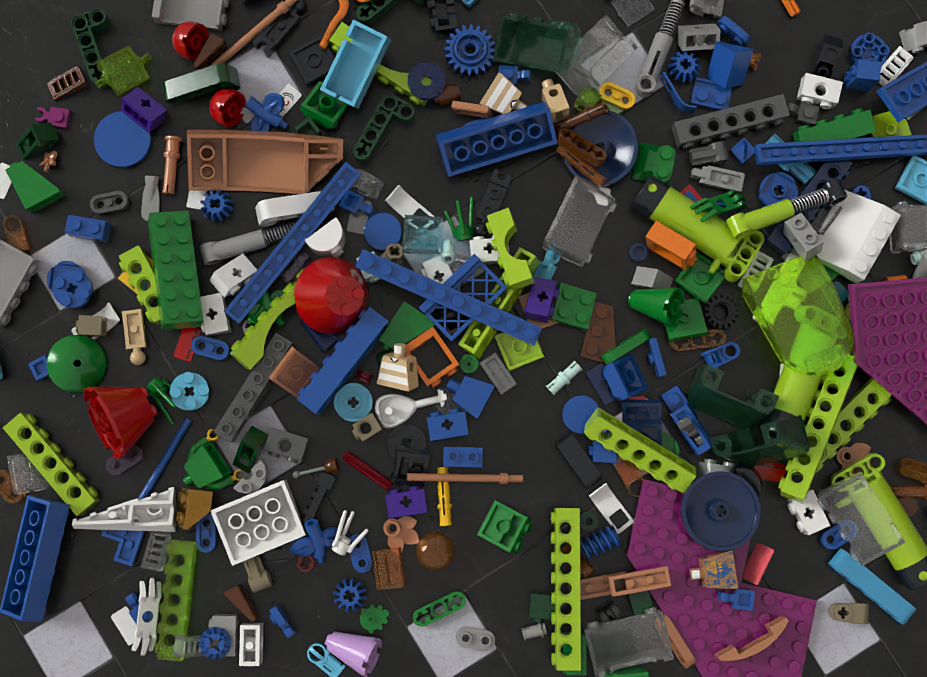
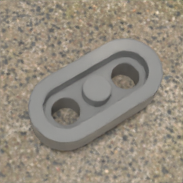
(475, 638)

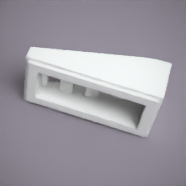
(901, 58)
(762, 257)

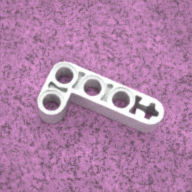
(282, 208)

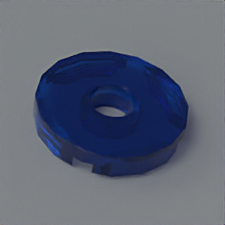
(422, 70)

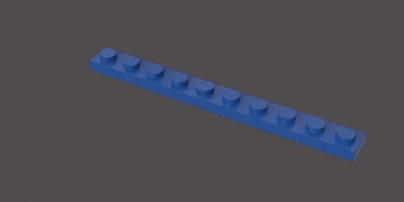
(840, 149)
(292, 242)
(448, 297)

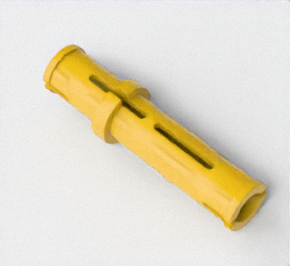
(444, 496)

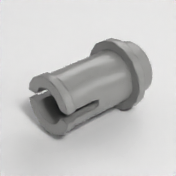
(534, 631)

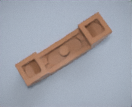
(774, 630)

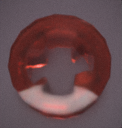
(311, 565)

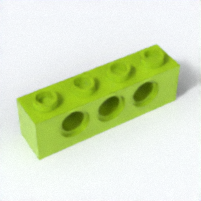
(131, 259)

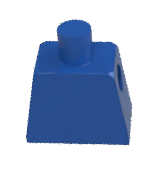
(470, 394)

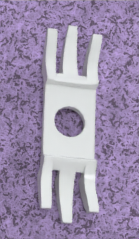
(143, 628)

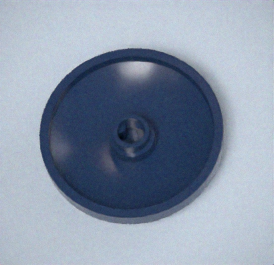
(617, 139)
(720, 511)

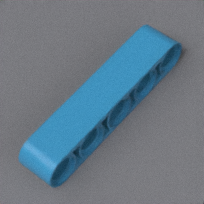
(872, 586)

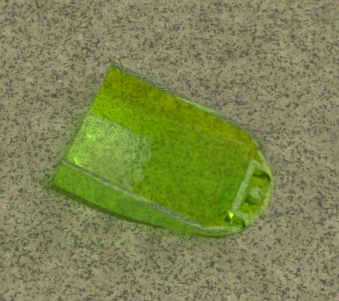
(801, 315)

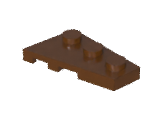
(600, 334)

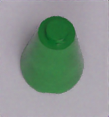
(659, 303)

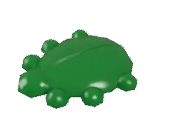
(373, 618)

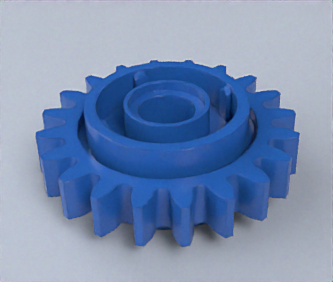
(470, 39)

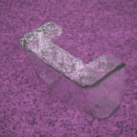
(861, 518)

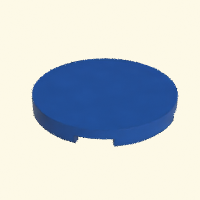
(121, 140)

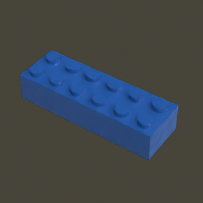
(496, 139)
(343, 362)
(34, 559)

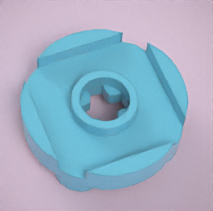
(178, 392)
(345, 394)

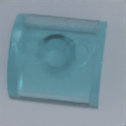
(422, 235)

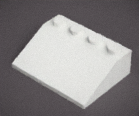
(857, 236)
(258, 522)

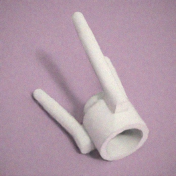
(342, 543)

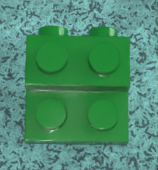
(505, 527)

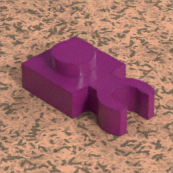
(57, 116)

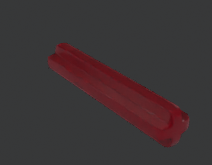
(367, 470)

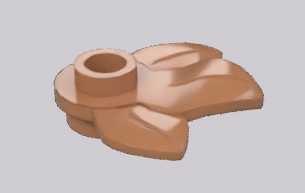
(855, 452)
(404, 534)

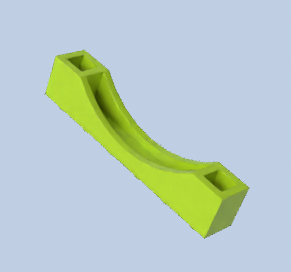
(385, 75)
(251, 347)

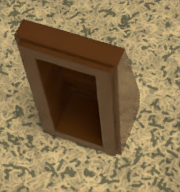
(210, 51)
(76, 86)
(241, 601)

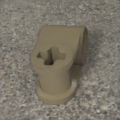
(852, 612)

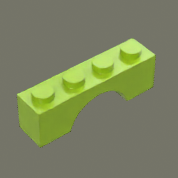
(503, 227)

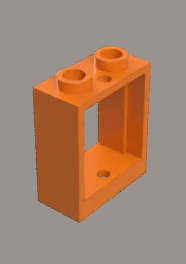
(671, 246)
(422, 339)

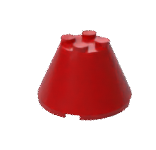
(331, 295)
(119, 416)

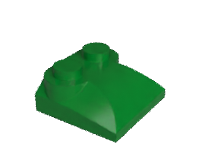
(323, 108)
(654, 161)

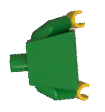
(207, 467)

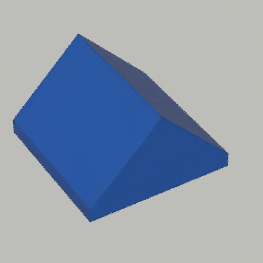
(729, 64)

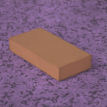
(472, 109)

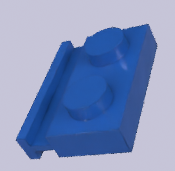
(710, 95)

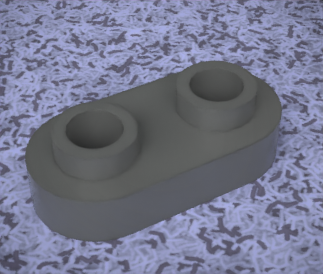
(110, 202)

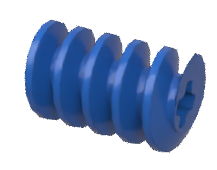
(599, 542)

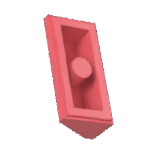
(757, 563)

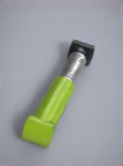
(744, 224)

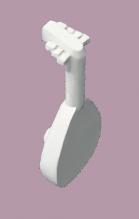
(396, 409)

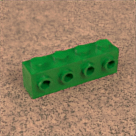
(842, 127)

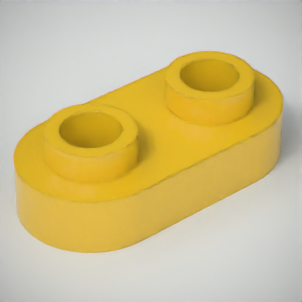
(617, 94)

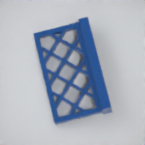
(455, 282)

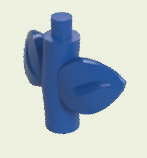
(266, 113)
(316, 542)

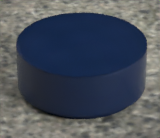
(638, 252)

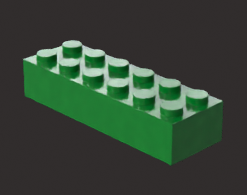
(175, 270)

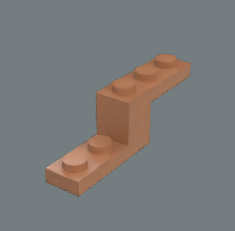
(624, 583)

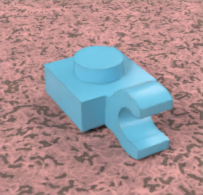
(546, 267)

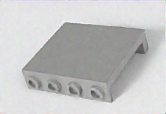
(206, 12)
(15, 274)

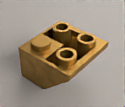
(192, 507)

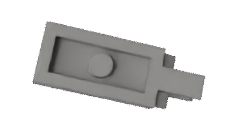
(719, 178)

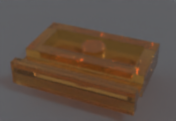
(388, 568)

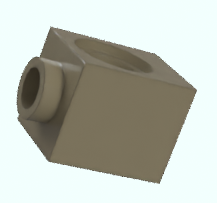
(91, 326)
(375, 427)

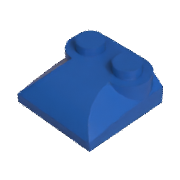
(624, 378)

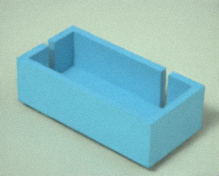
(355, 64)

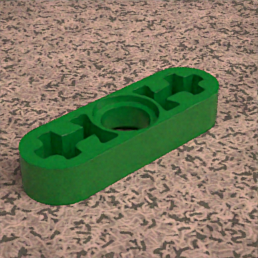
(625, 346)
(428, 620)

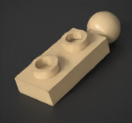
(135, 334)

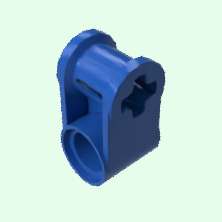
(717, 356)

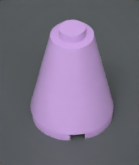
(355, 650)

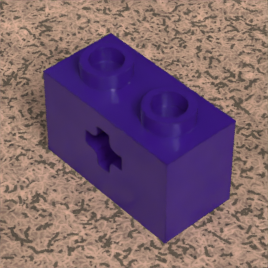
(143, 109)
(541, 310)
(396, 509)

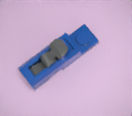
(687, 420)

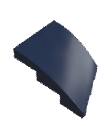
(644, 417)

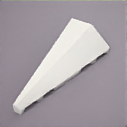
(146, 514)

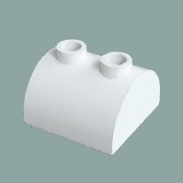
(328, 240)

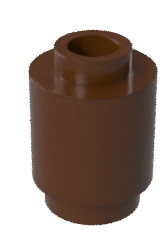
(449, 94)

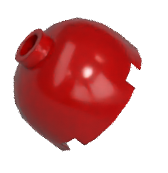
(189, 39)
(227, 106)

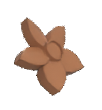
(49, 159)

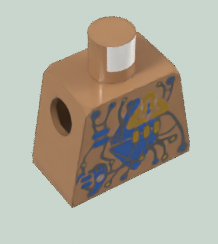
(716, 571)

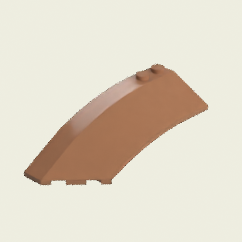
(259, 160)

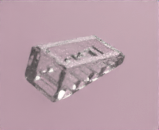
(161, 559)
(180, 646)

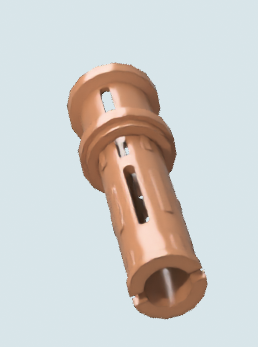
(172, 155)

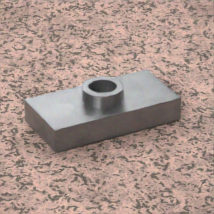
(498, 373)

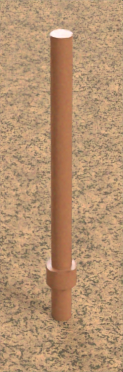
(282, 7)
(502, 478)

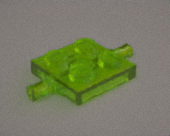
(123, 70)

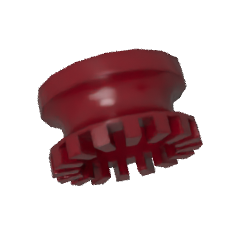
(363, 376)

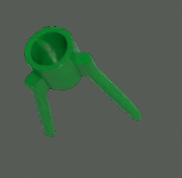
(462, 232)
(158, 389)

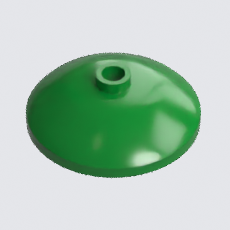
(61, 360)

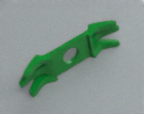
(712, 205)

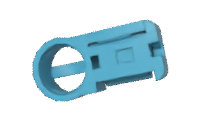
(328, 663)

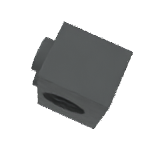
(277, 437)

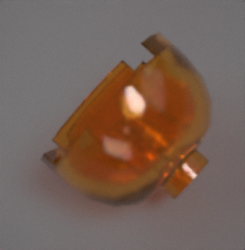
(435, 551)

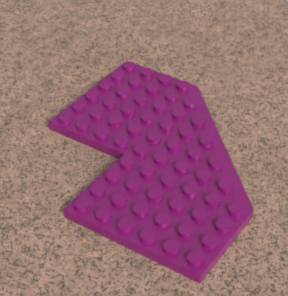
(892, 337)
(694, 610)

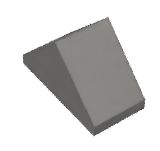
(651, 278)

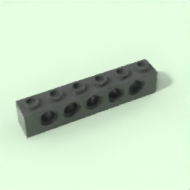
(774, 105)
(252, 389)

